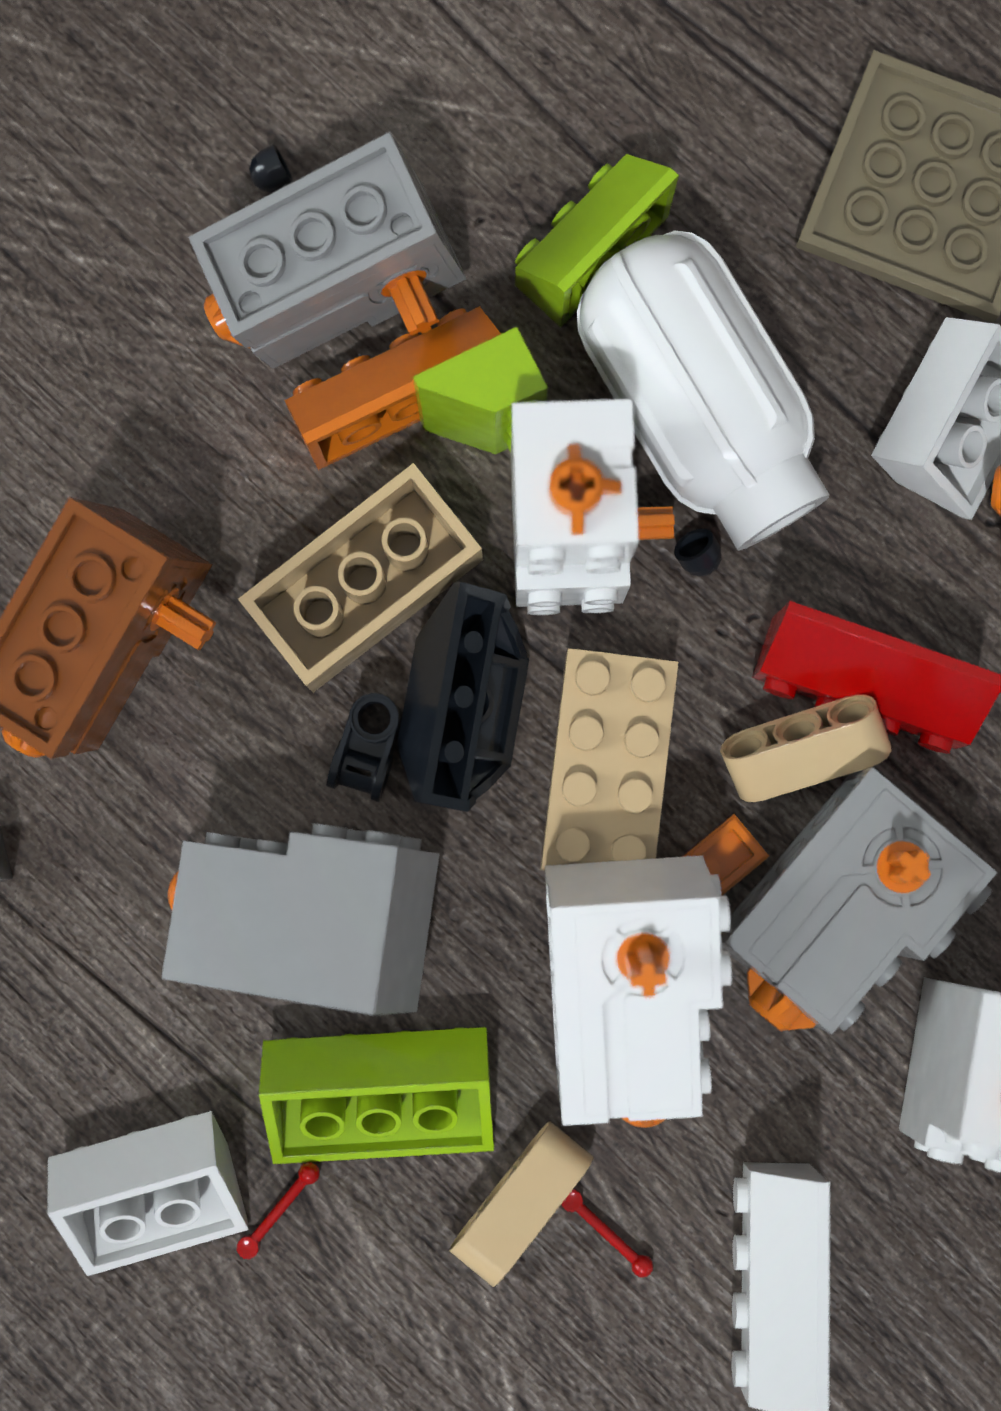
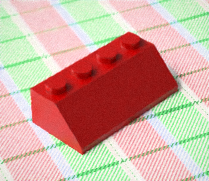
(911, 684)

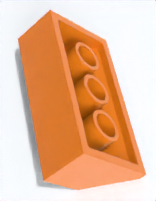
(378, 393)

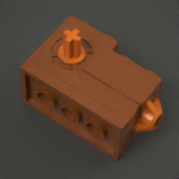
(88, 625)

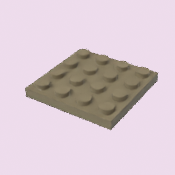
(915, 188)

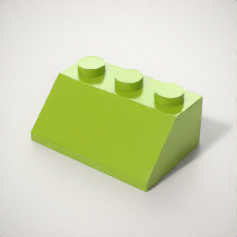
(617, 211)
(474, 392)

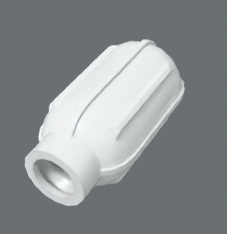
(703, 384)

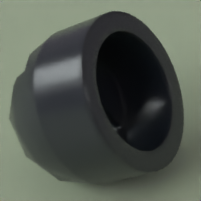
(270, 170)
(698, 552)

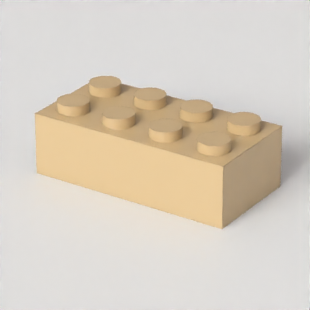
(362, 578)
(609, 758)

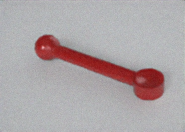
(250, 1244)
(641, 1264)

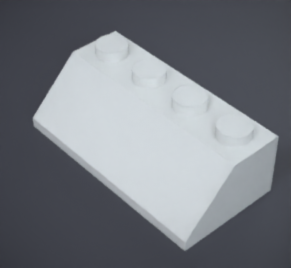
(783, 1287)

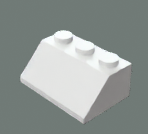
(949, 419)
(145, 1194)

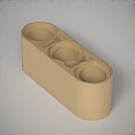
(806, 748)
(521, 1204)

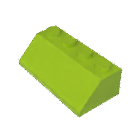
(377, 1095)

